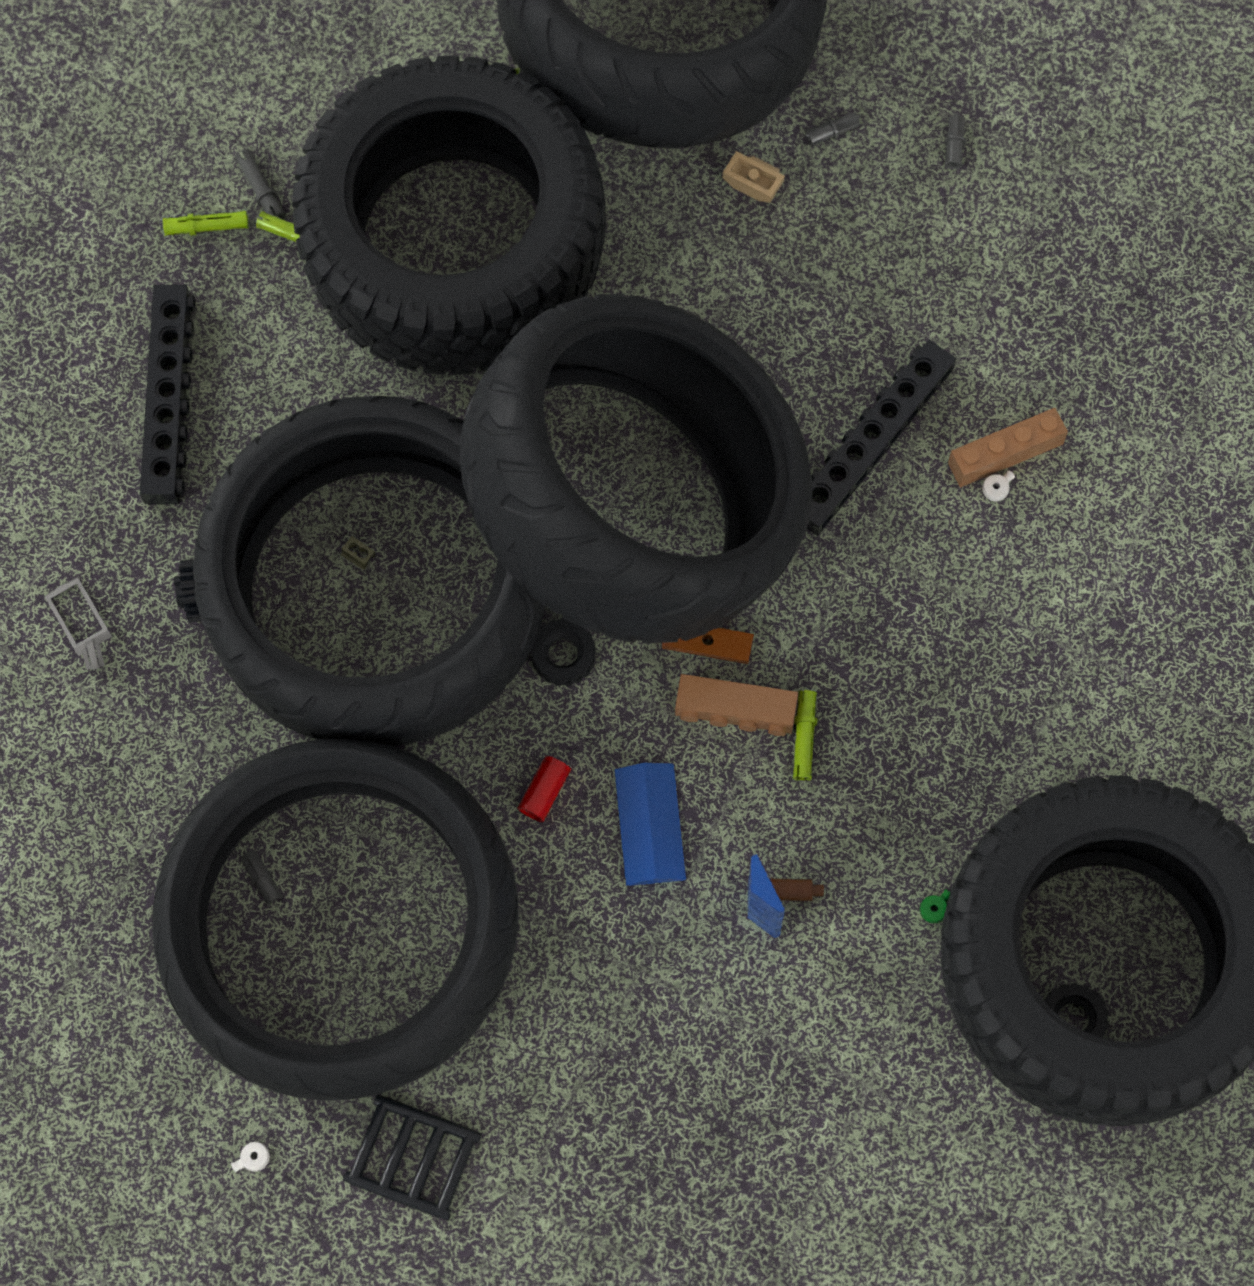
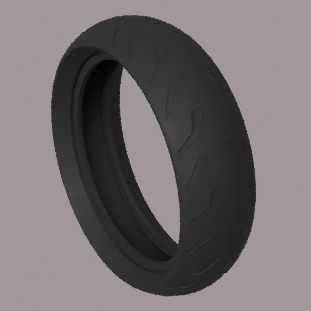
(246, 800)

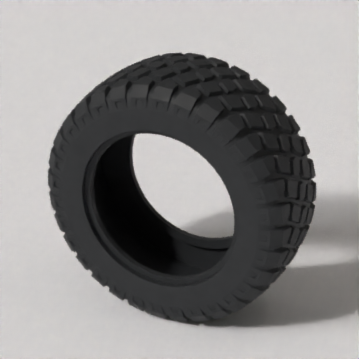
(428, 117)
(1007, 1022)

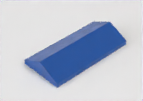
(649, 823)
(763, 902)

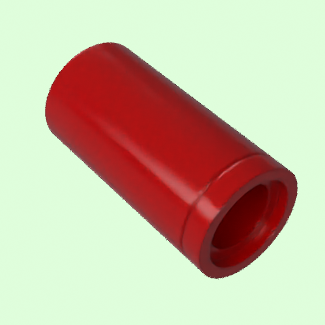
(544, 788)

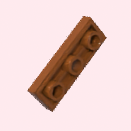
(726, 645)

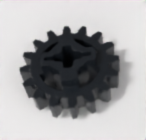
(185, 592)

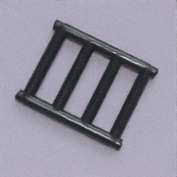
(412, 1198)

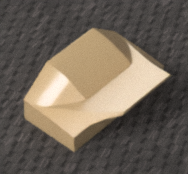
(753, 177)

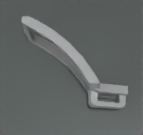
(90, 642)

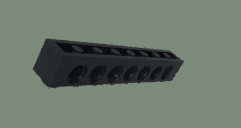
(165, 302)
(928, 358)

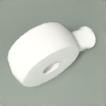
(1001, 482)
(246, 1157)

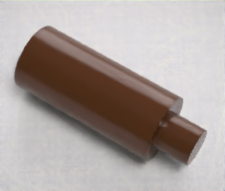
(796, 889)

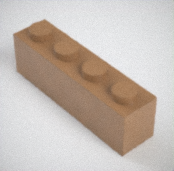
(1007, 447)
(736, 704)

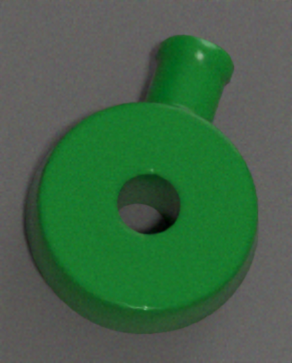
(934, 901)

